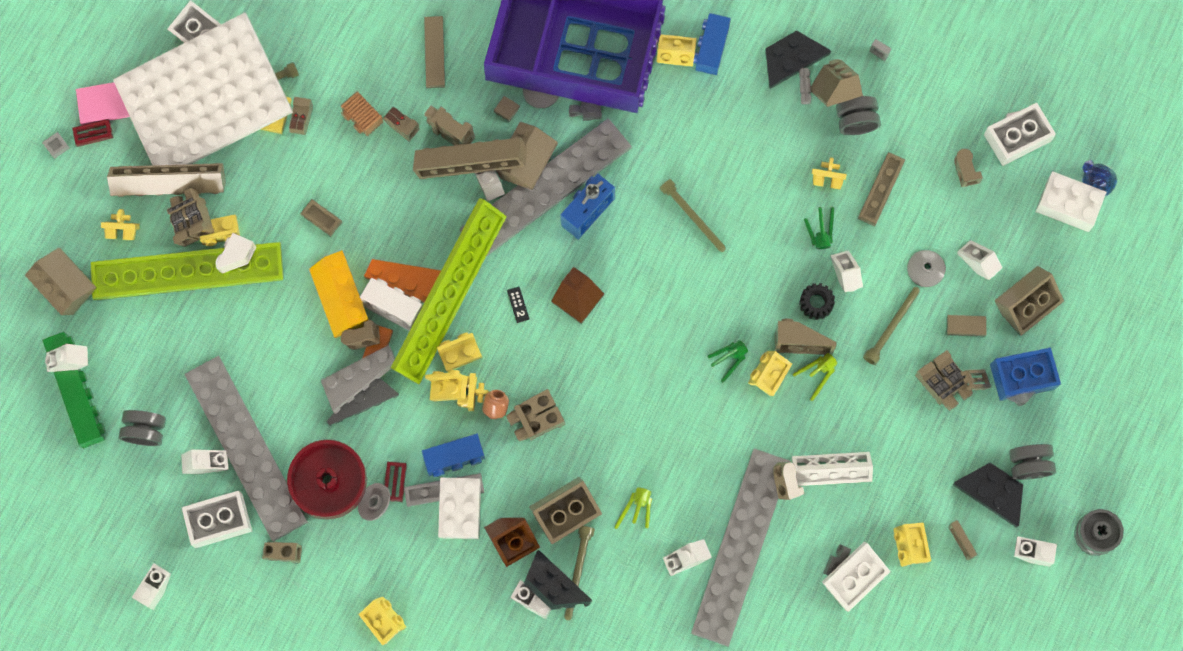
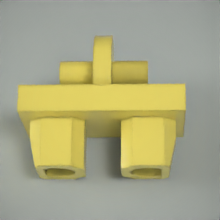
(837, 178)
(129, 229)
(469, 401)

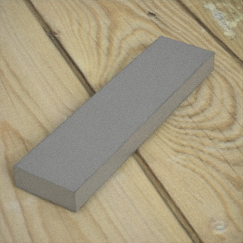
(429, 492)

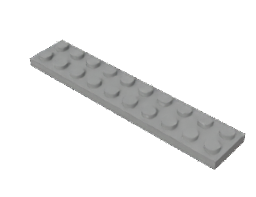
(559, 179)
(245, 448)
(739, 551)

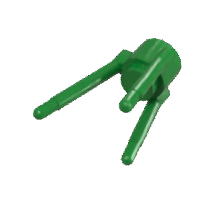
(822, 239)
(735, 350)

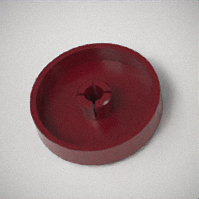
(341, 493)

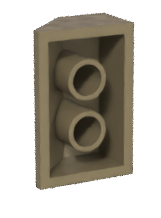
(836, 83)
(539, 150)
(60, 282)
(1029, 300)
(565, 510)

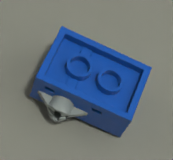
(587, 205)
(1025, 374)

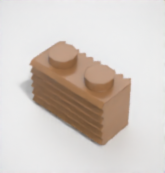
(361, 113)

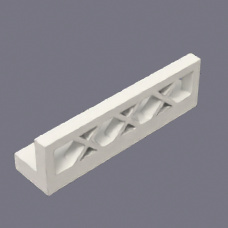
(832, 471)

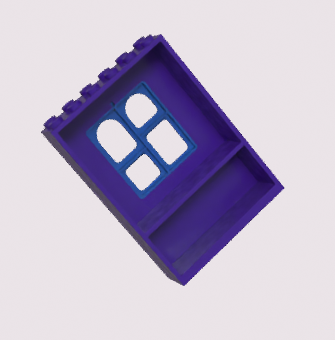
(533, 33)

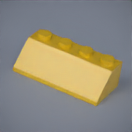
(338, 293)

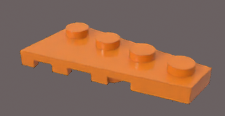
(411, 279)

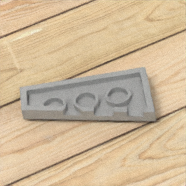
(349, 381)

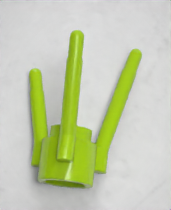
(824, 364)
(641, 498)

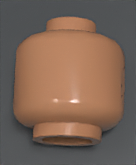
(495, 404)

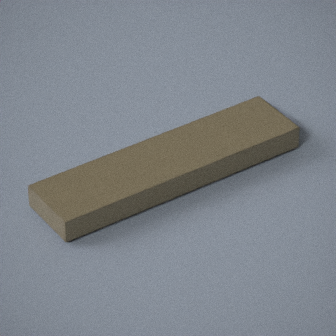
(434, 52)
(881, 189)

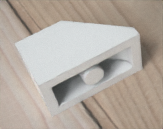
(980, 259)
(847, 271)

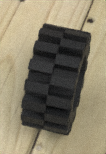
(814, 312)

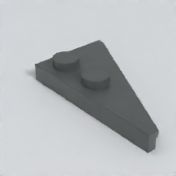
(364, 400)

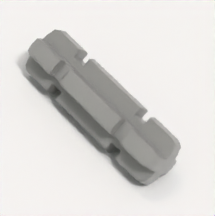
(805, 87)

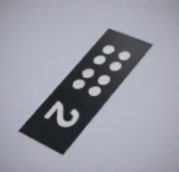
(518, 304)

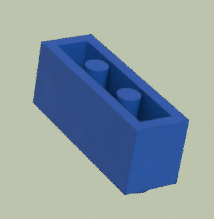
(712, 43)
(453, 455)

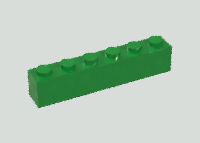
(77, 397)

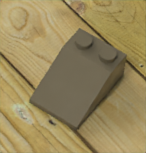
(800, 339)

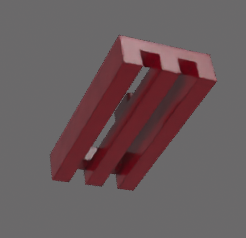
(108, 130)
(393, 498)

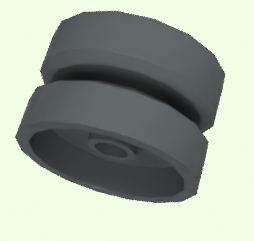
(858, 115)
(142, 428)
(1032, 462)
(1100, 521)

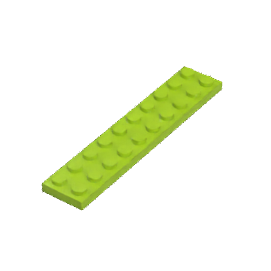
(181, 272)
(448, 291)

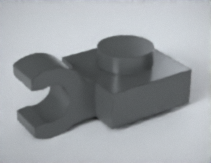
(587, 110)
(833, 562)

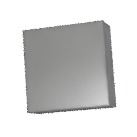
(880, 49)
(55, 145)

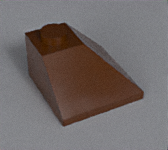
(577, 295)
(512, 539)

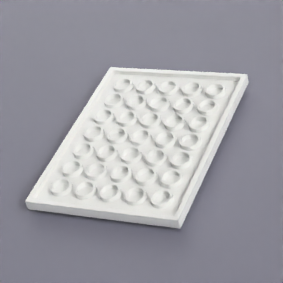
(203, 94)

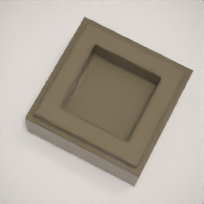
(506, 108)

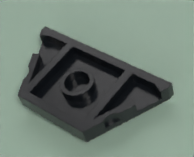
(790, 55)
(994, 491)
(553, 585)

